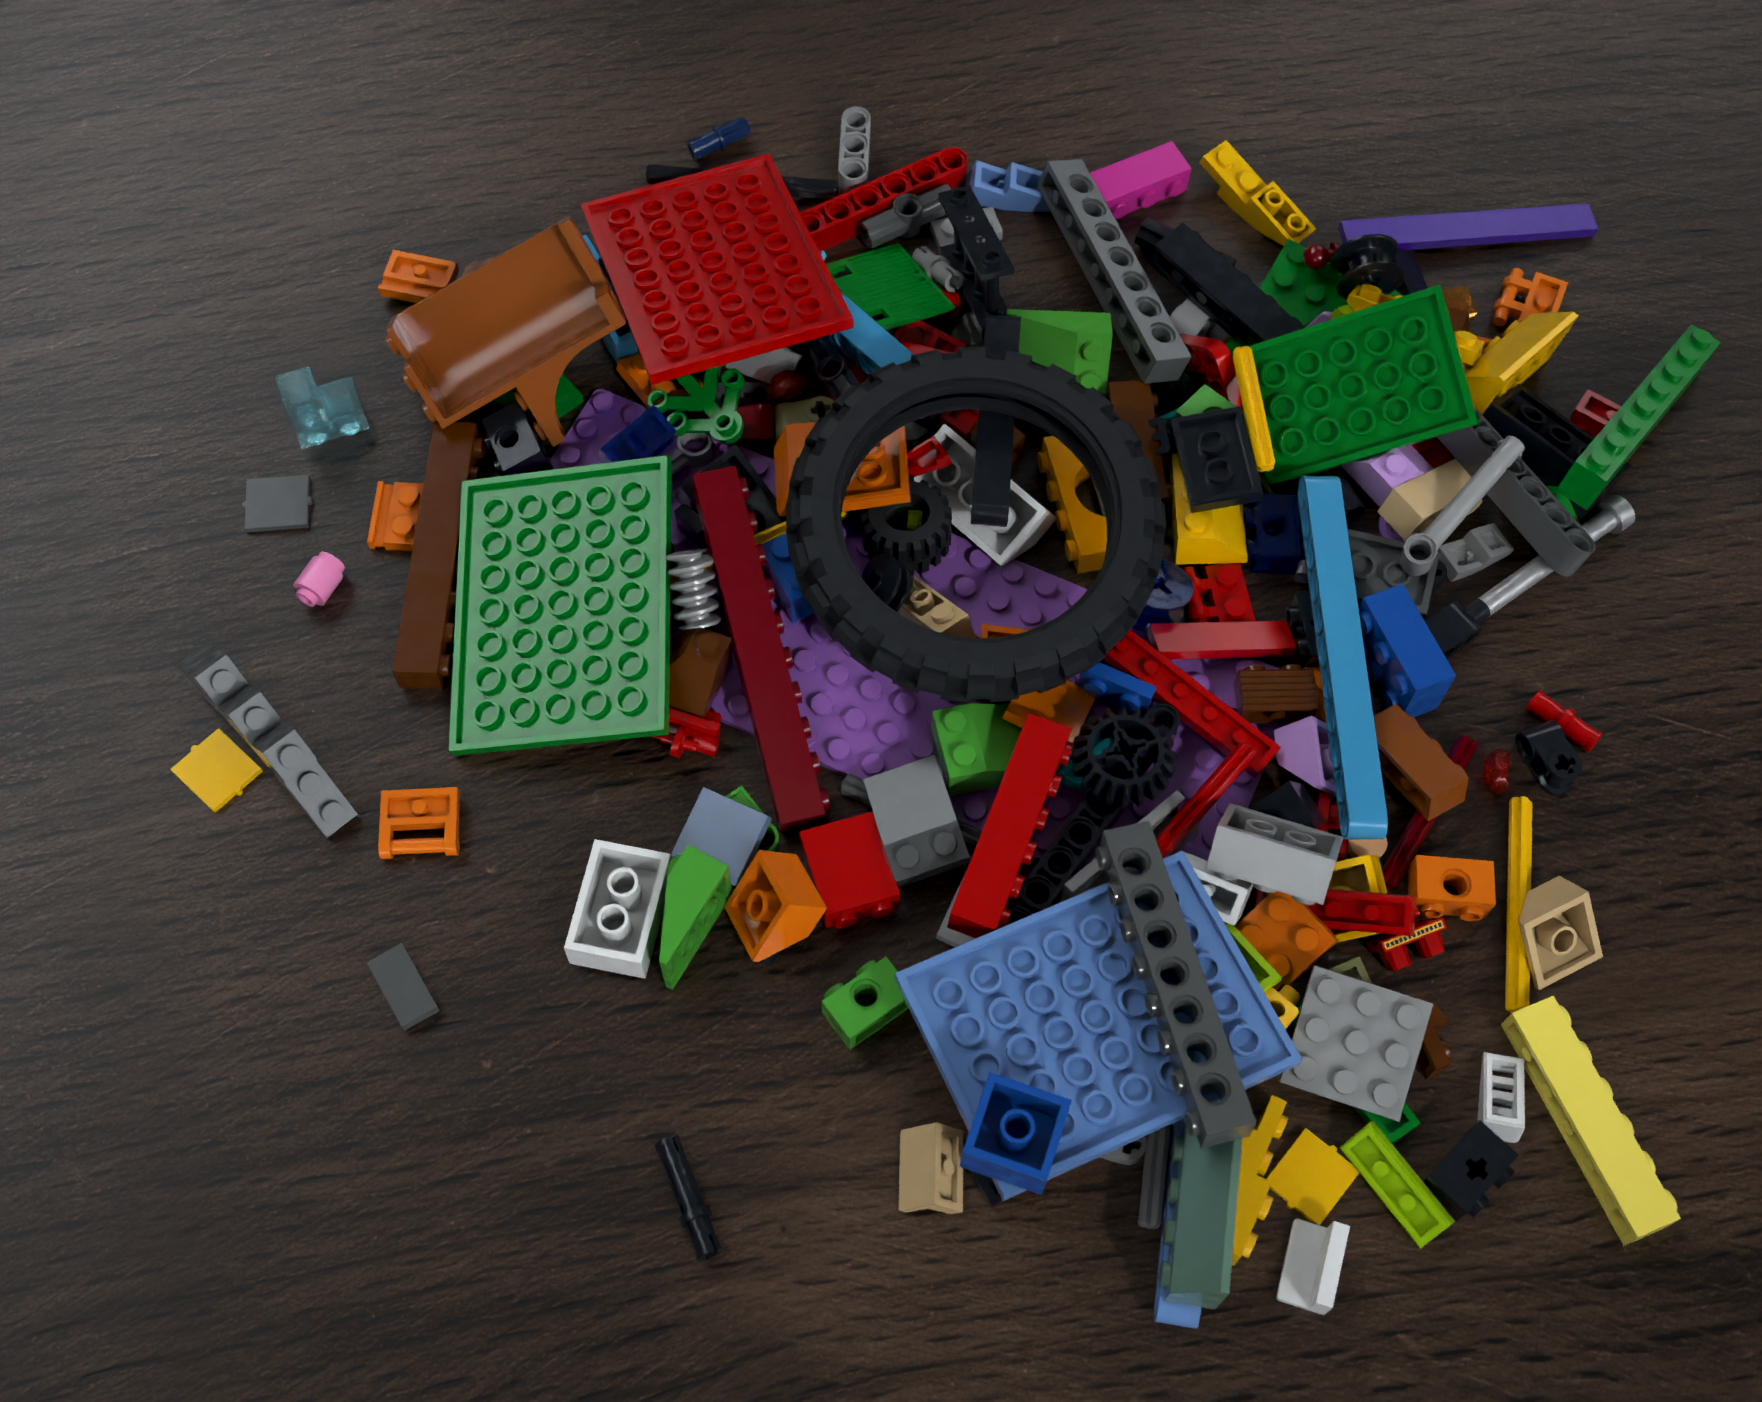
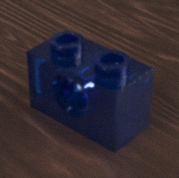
(1273, 553)

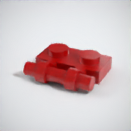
(1226, 593)

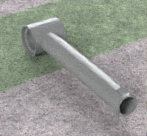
(1460, 506)

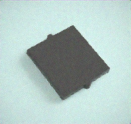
(277, 503)

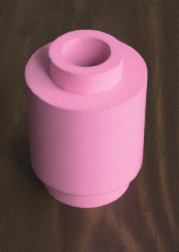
(319, 579)

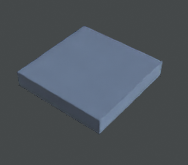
(724, 832)

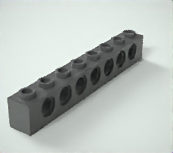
(1113, 271)
(1209, 1121)

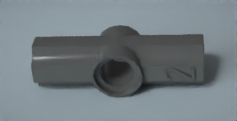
(903, 218)

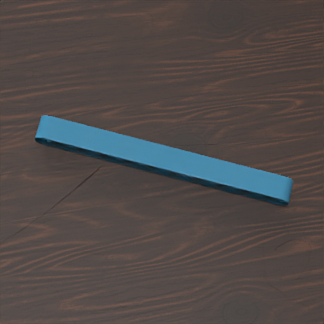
(1342, 660)

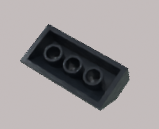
(1548, 437)

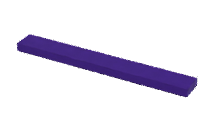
(1478, 226)

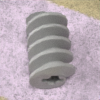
(694, 589)

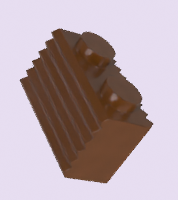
(1275, 694)

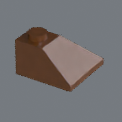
(697, 669)

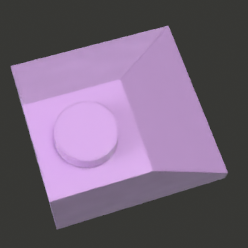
(1387, 470)
(1307, 752)

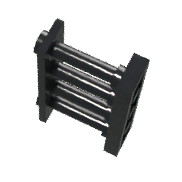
(976, 255)

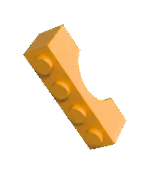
(1083, 529)

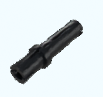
(694, 1213)

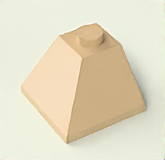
(1558, 931)

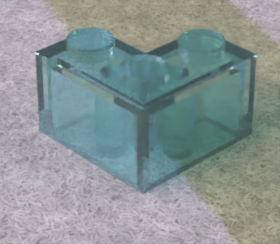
(322, 410)

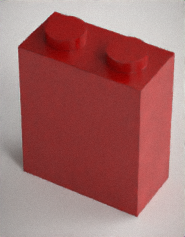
(850, 870)

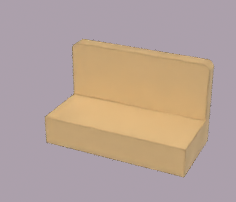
(931, 1169)

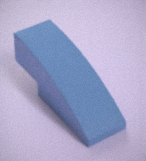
(1007, 189)

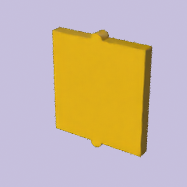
(216, 770)
(1312, 1177)

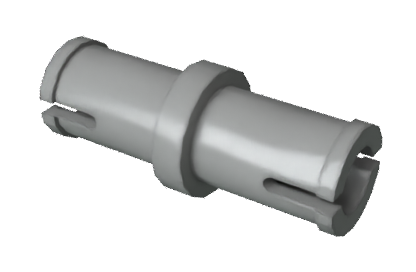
(938, 268)

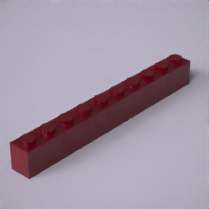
(758, 649)

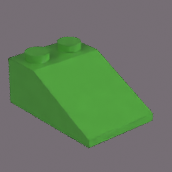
(1069, 340)
(973, 745)
(693, 901)

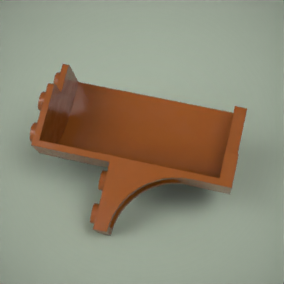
(507, 328)

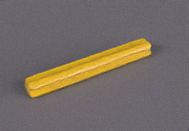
(1253, 408)

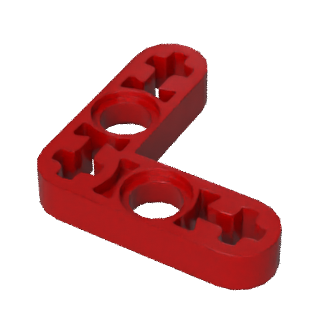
(1215, 361)

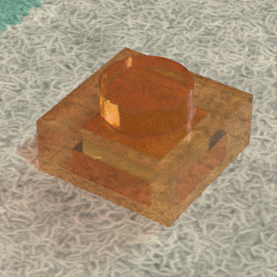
(1461, 299)

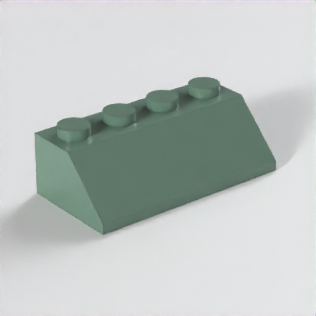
(1201, 1223)

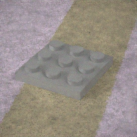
(1357, 1043)

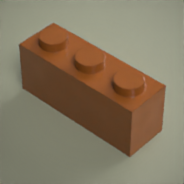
(1418, 764)

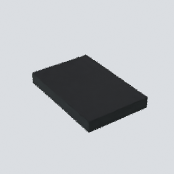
(1216, 459)

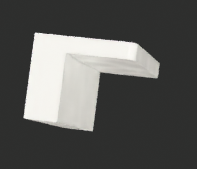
(1312, 1265)

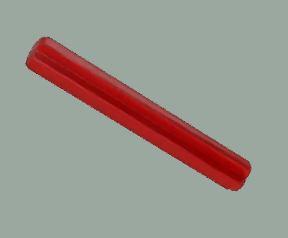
(1204, 798)

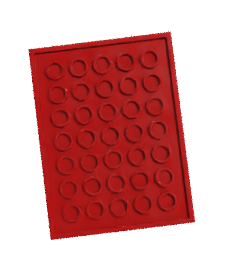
(714, 268)

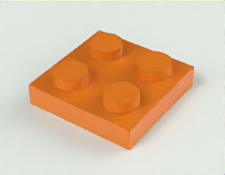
(1286, 935)

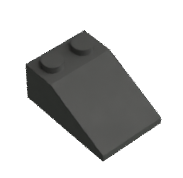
(916, 821)

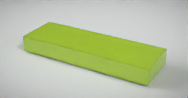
(1397, 1184)

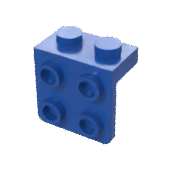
(1117, 687)

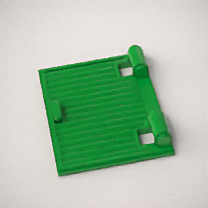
(891, 285)

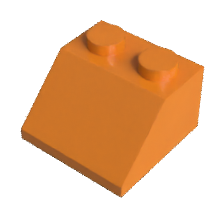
(774, 904)

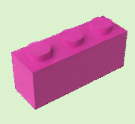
(1143, 179)

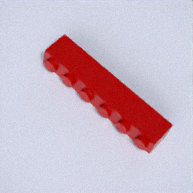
(1010, 827)

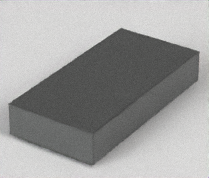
(402, 986)

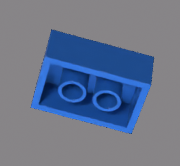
(1403, 652)

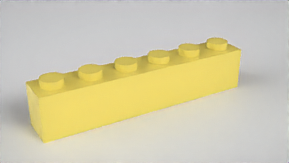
(1590, 1120)

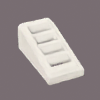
(1504, 1122)

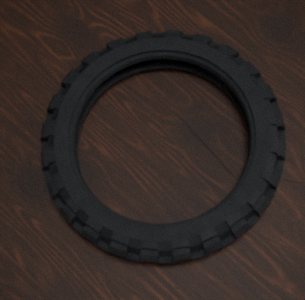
(961, 665)

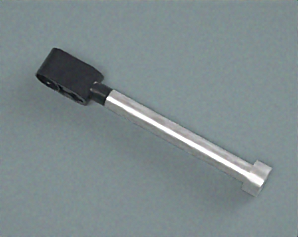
(1459, 626)

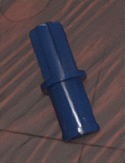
(718, 138)

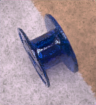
(1169, 596)

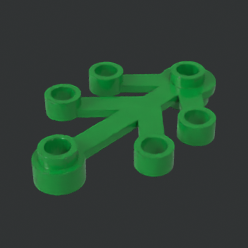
(704, 400)

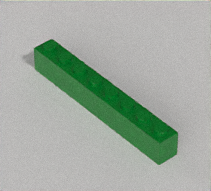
(1637, 417)

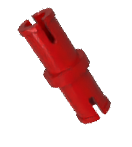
(1572, 726)

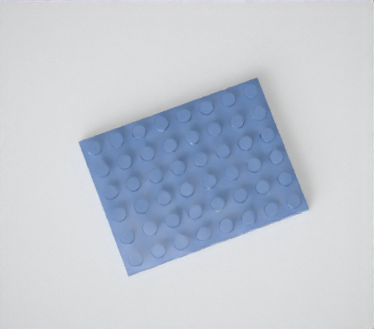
(1067, 1015)

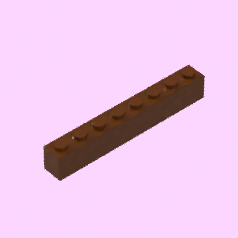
(431, 586)

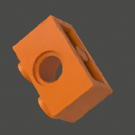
(1471, 879)

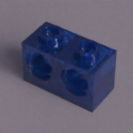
(641, 439)

